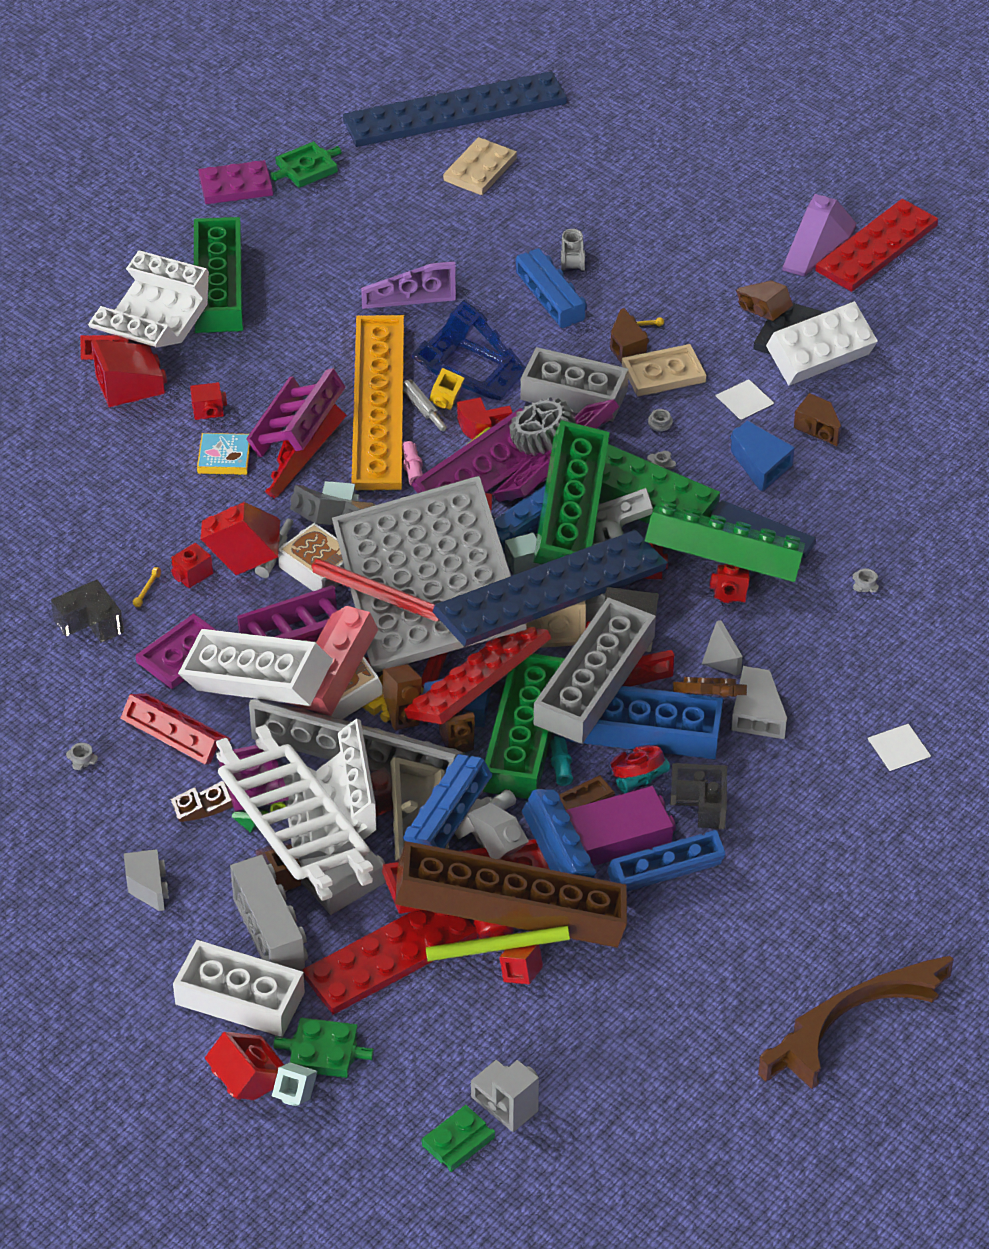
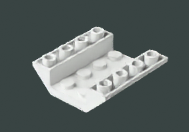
(159, 303)
(350, 787)

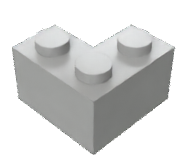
(507, 1092)

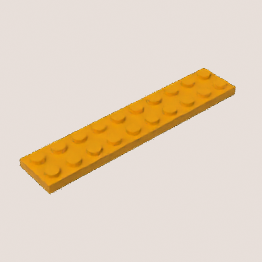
(378, 403)

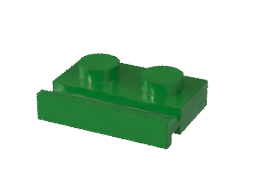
(458, 1138)

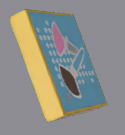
(223, 454)

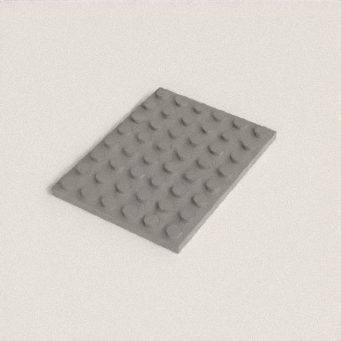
(428, 548)

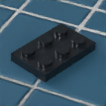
(792, 316)

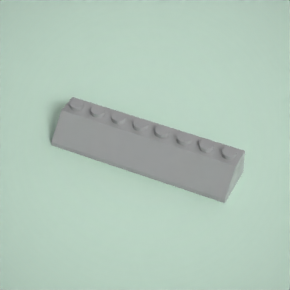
(318, 736)

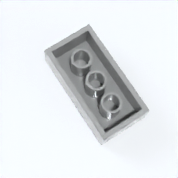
(572, 380)
(266, 913)

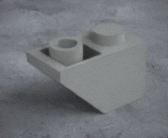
(144, 877)

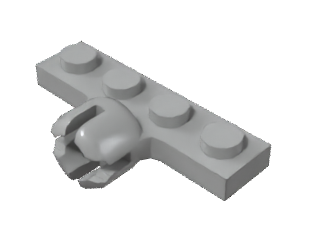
(618, 512)

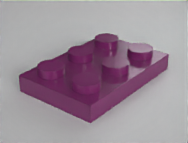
(235, 182)
(170, 651)
(246, 752)

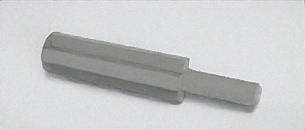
(422, 403)
(265, 569)

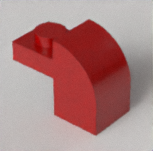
(475, 418)

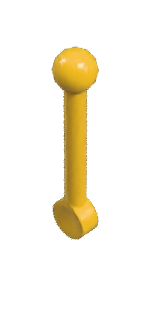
(659, 322)
(138, 601)

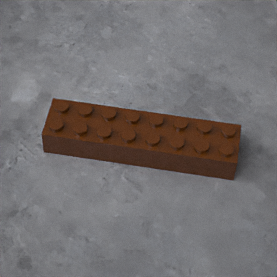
(510, 893)

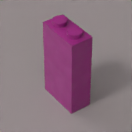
(623, 825)

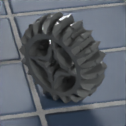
(537, 424)

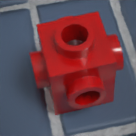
(730, 583)

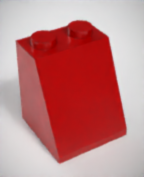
(127, 371)
(242, 537)

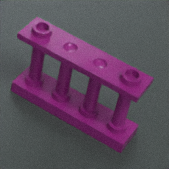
(307, 419)
(289, 612)

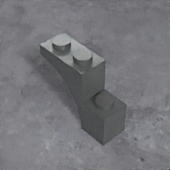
(322, 507)

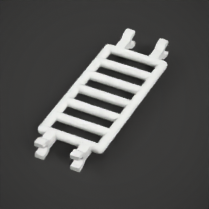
(312, 871)

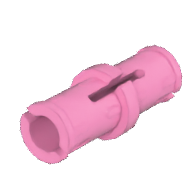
(412, 462)

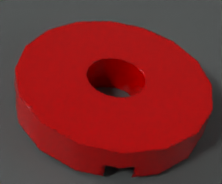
(640, 762)

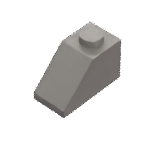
(498, 831)

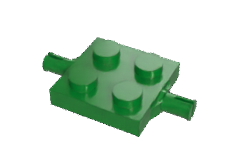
(306, 164)
(324, 1046)

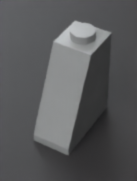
(761, 709)
(345, 885)

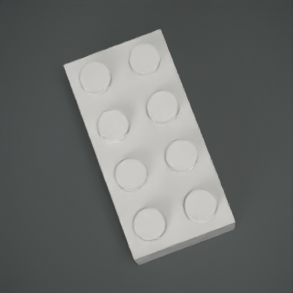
(821, 343)
(239, 988)

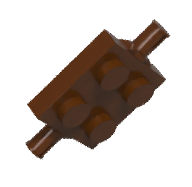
(719, 686)

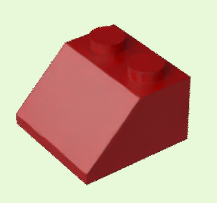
(244, 1064)

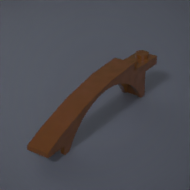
(800, 1048)

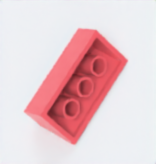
(346, 642)

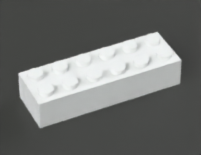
(256, 666)

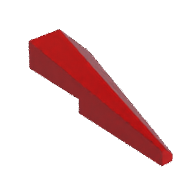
(293, 461)

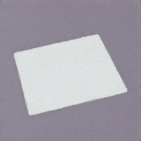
(744, 399)
(899, 747)

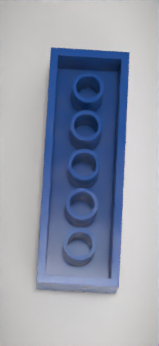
(666, 719)

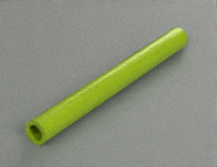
(497, 943)

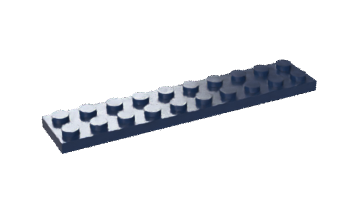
(454, 109)
(548, 588)

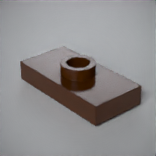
(586, 793)

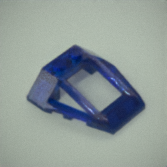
(454, 334)

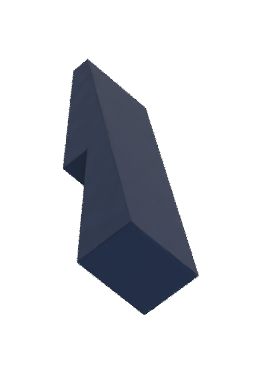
(735, 513)

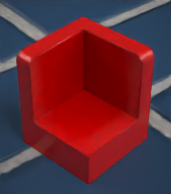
(521, 964)

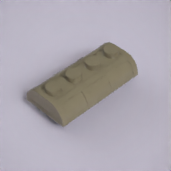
(410, 791)

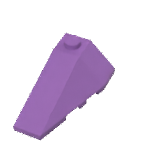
(820, 232)
(422, 285)

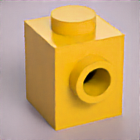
(446, 389)

